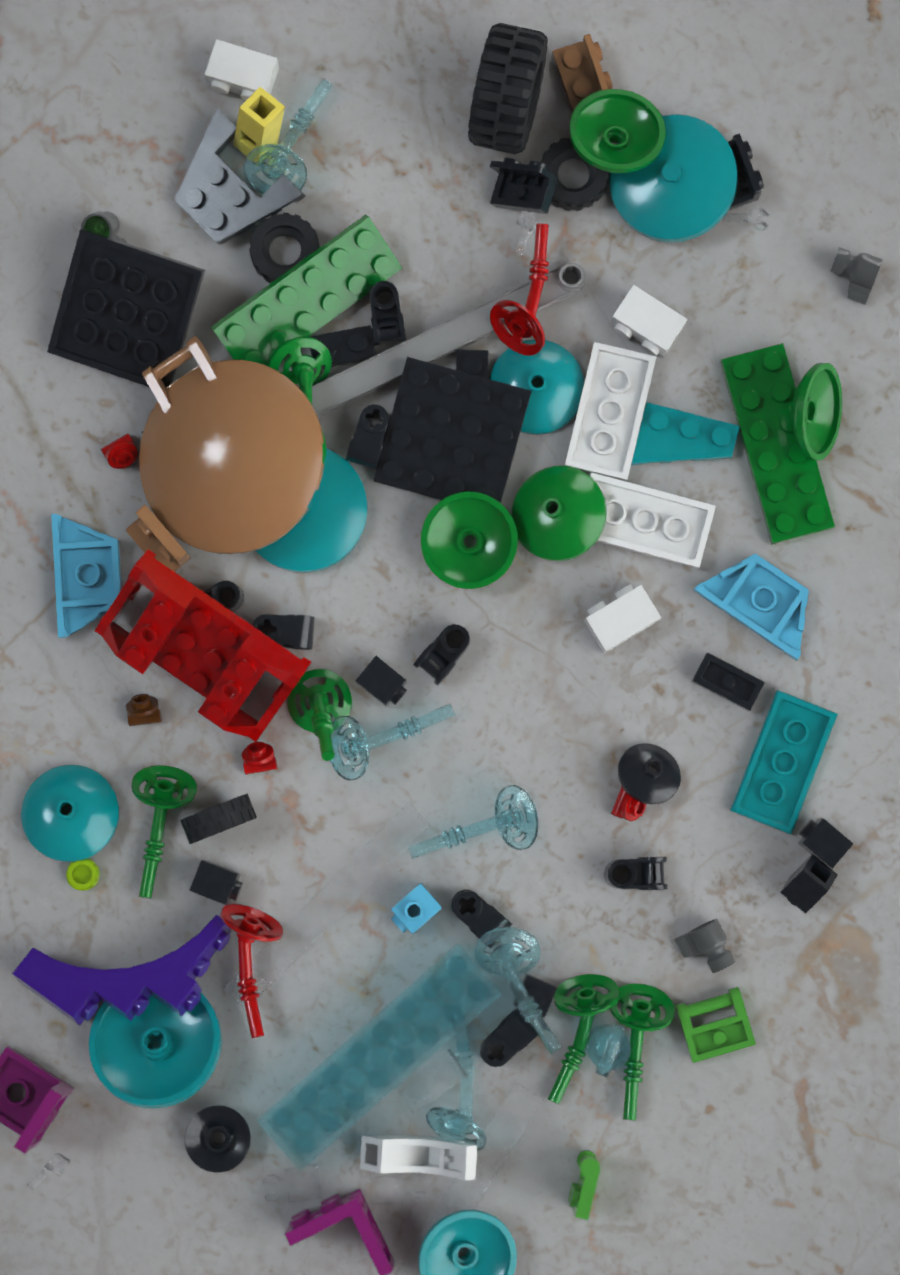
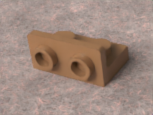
(581, 70)
(152, 535)

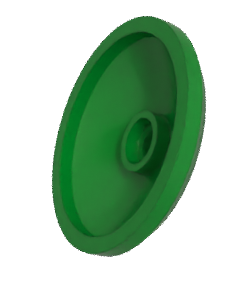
(617, 118)
(817, 411)
(464, 516)
(575, 523)

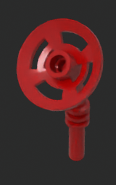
(523, 321)
(249, 930)

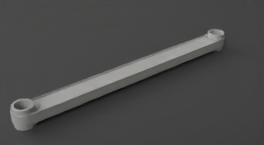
(434, 343)

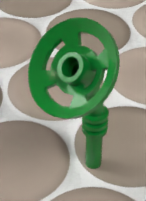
(303, 364)
(317, 717)
(162, 800)
(587, 1005)
(638, 1022)

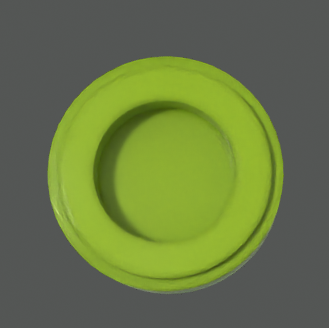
(83, 874)

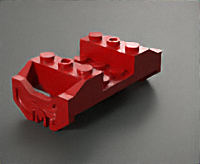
(200, 646)

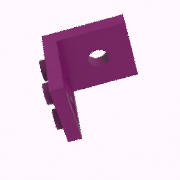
(41, 1103)
(335, 1210)

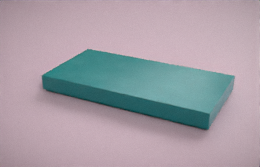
(783, 762)

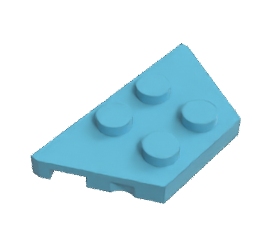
(85, 574)
(761, 601)

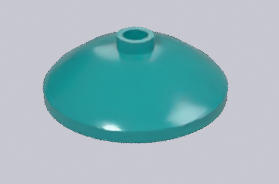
(558, 398)
(83, 830)
(486, 1237)

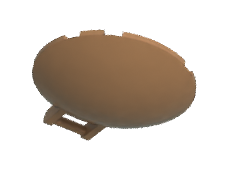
(228, 452)

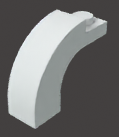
(418, 1155)

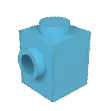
(415, 909)

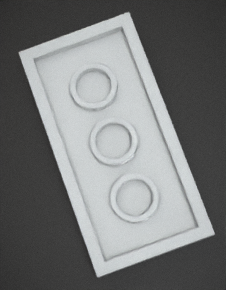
(610, 411)
(654, 522)

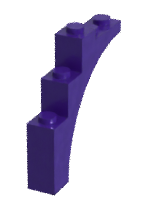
(126, 990)

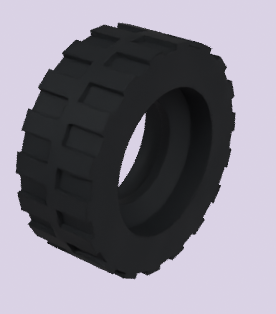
(573, 198)
(272, 228)
(218, 818)

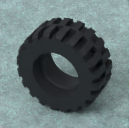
(507, 88)

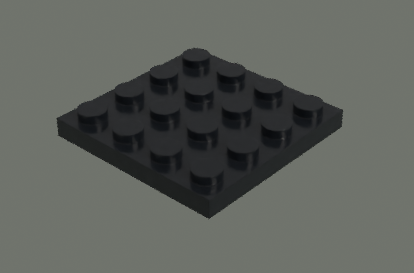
(123, 307)
(451, 432)

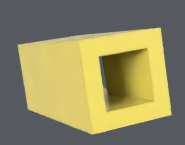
(258, 122)

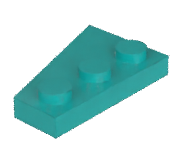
(682, 436)

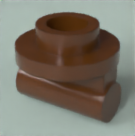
(143, 710)

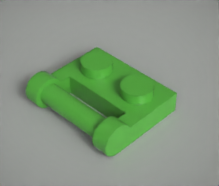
(719, 1035)
(582, 1193)

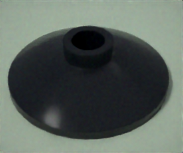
(641, 782)
(212, 1155)

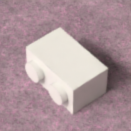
(240, 70)
(648, 322)
(621, 618)

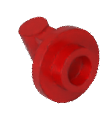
(121, 452)
(258, 758)
(627, 807)

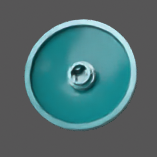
(683, 188)
(330, 525)
(157, 1054)

